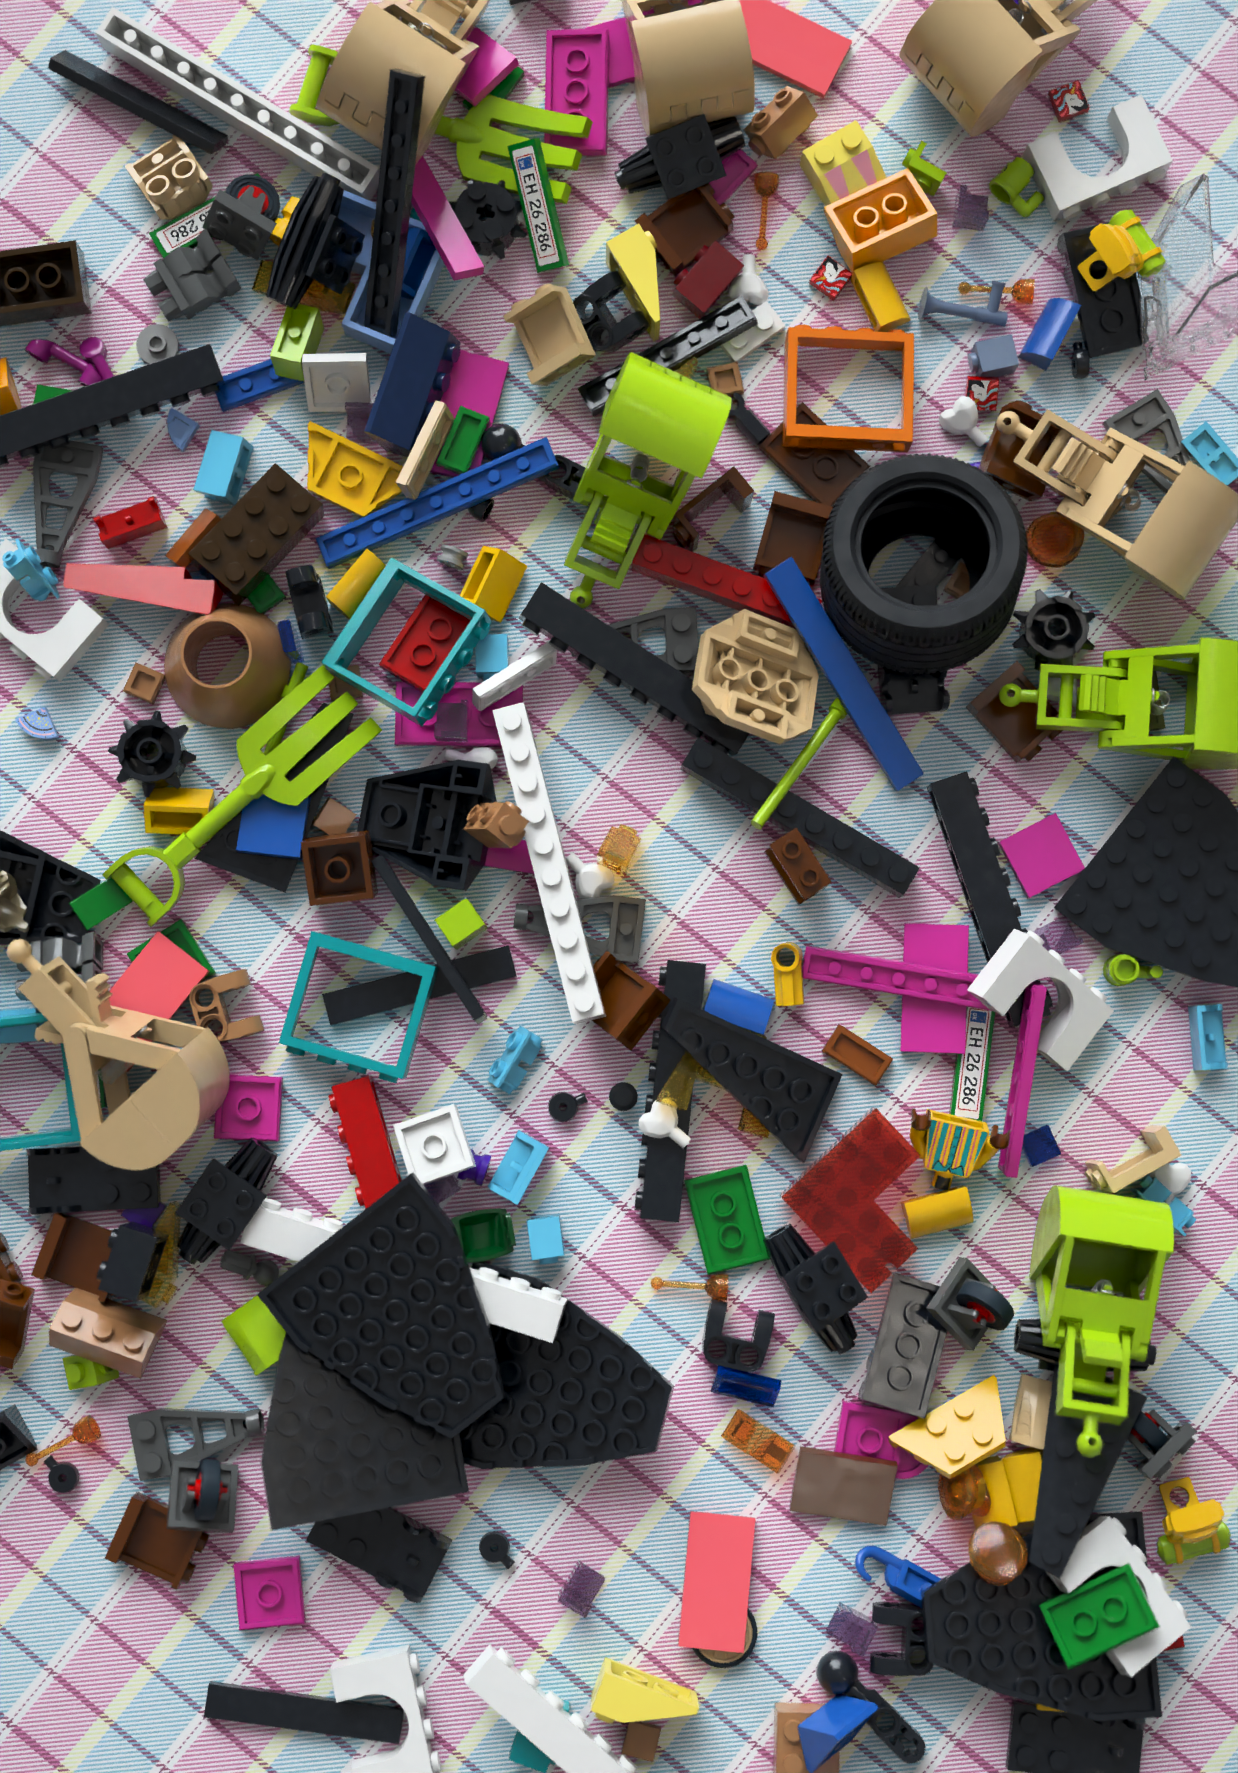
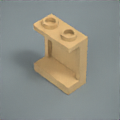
(550, 333)
(1160, 1152)

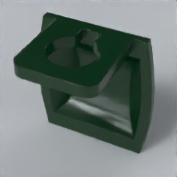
(485, 1234)

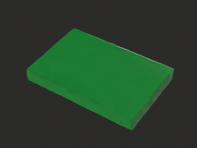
(726, 1219)
(1099, 1616)

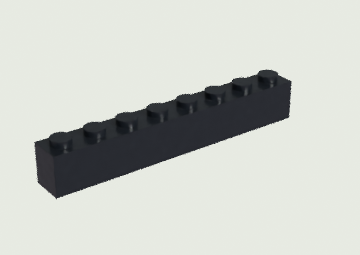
(109, 403)
(626, 665)
(816, 826)
(978, 870)
(664, 1157)

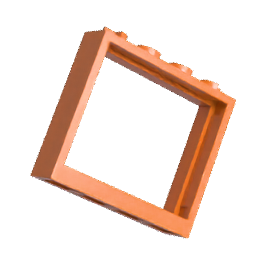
(846, 436)

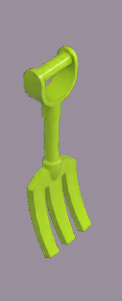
(474, 132)
(262, 776)

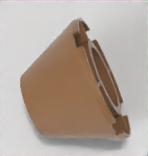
(248, 695)

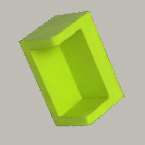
(297, 335)
(461, 924)

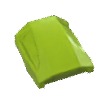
(256, 1334)

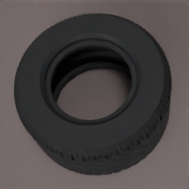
(922, 499)

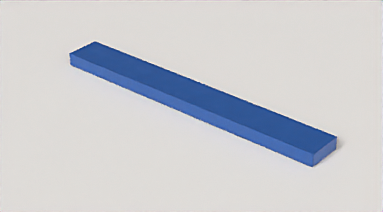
(437, 502)
(843, 673)

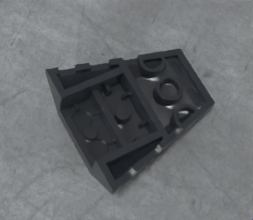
(46, 889)

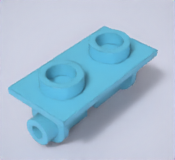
(27, 562)
(505, 1070)
(1156, 1191)

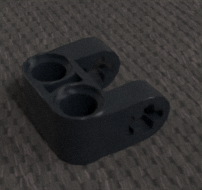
(602, 319)
(309, 601)
(734, 1345)
(894, 1662)

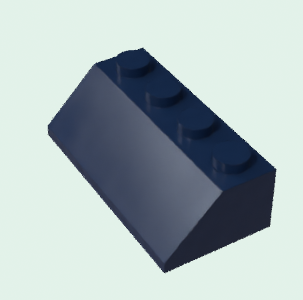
(411, 383)

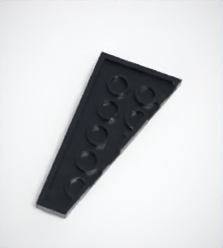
(270, 870)
(768, 1080)
(1071, 1481)

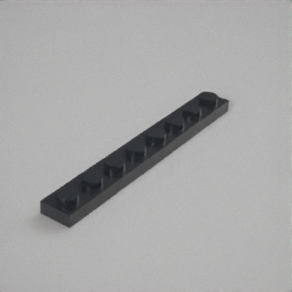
(394, 200)

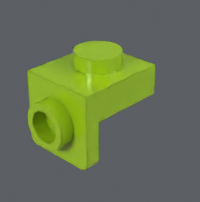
(926, 174)
(86, 1373)

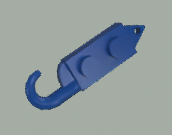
(900, 1575)

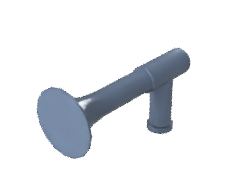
(988, 315)

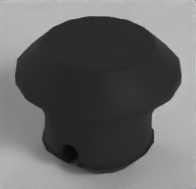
(623, 1096)

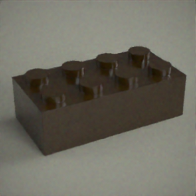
(43, 283)
(256, 534)

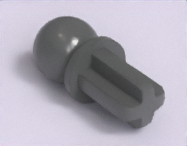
(263, 1272)

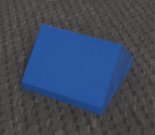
(833, 1728)

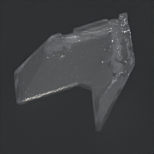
(1191, 297)

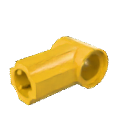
(788, 978)

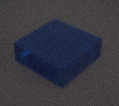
(1040, 1145)

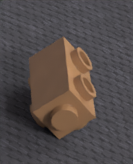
(780, 122)
(496, 824)

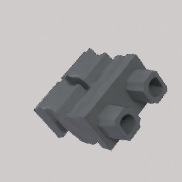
(186, 279)
(82, 957)

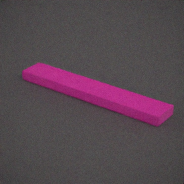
(443, 225)
(890, 976)
(1022, 1077)

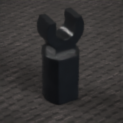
(748, 422)

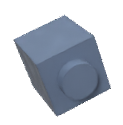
(993, 357)

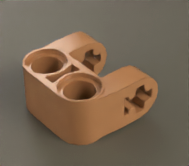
(218, 1010)

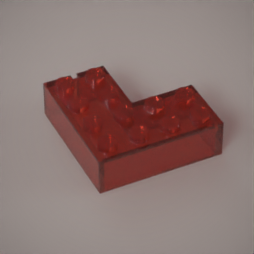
(839, 1195)

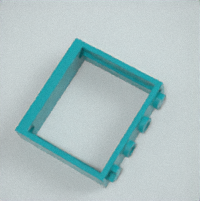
(369, 614)
(330, 1055)
(48, 1137)

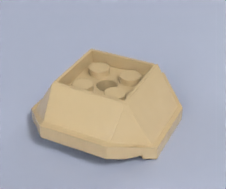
(756, 677)

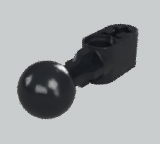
(503, 439)
(839, 1675)

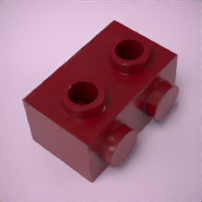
(707, 279)

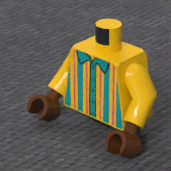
(953, 1144)

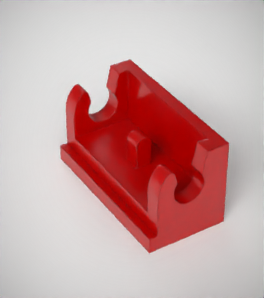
(130, 523)

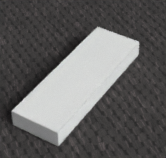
(514, 676)

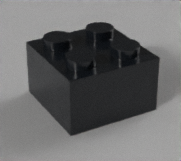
(132, 1261)

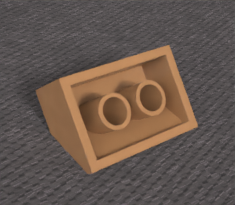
(106, 1332)
(787, 1743)

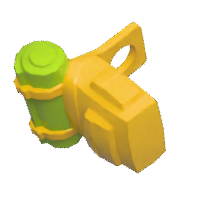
(1123, 248)
(1191, 1529)

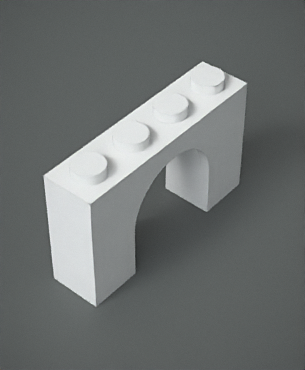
(1069, 190)
(57, 648)
(1078, 1010)
(1103, 1546)
(393, 1675)

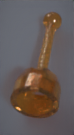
(765, 185)
(1021, 291)
(715, 1286)
(84, 1432)

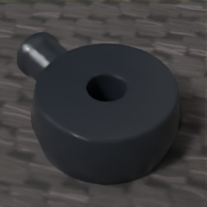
(1080, 361)
(571, 1102)
(56, 1470)
(499, 1554)

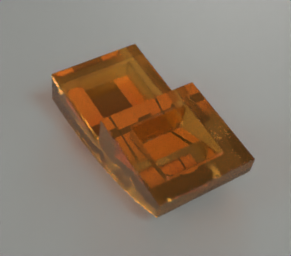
(758, 1441)

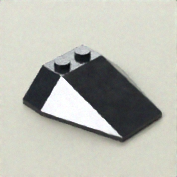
(421, 819)

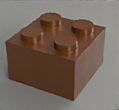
(339, 868)

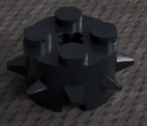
(492, 201)
(1070, 623)
(142, 740)

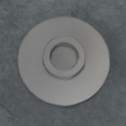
(157, 343)

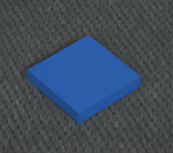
(273, 828)

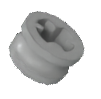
(452, 557)

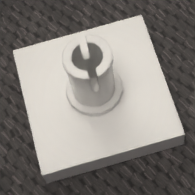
(335, 380)
(435, 1144)

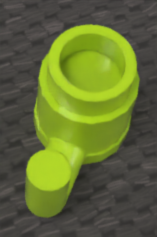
(1011, 183)
(1124, 969)

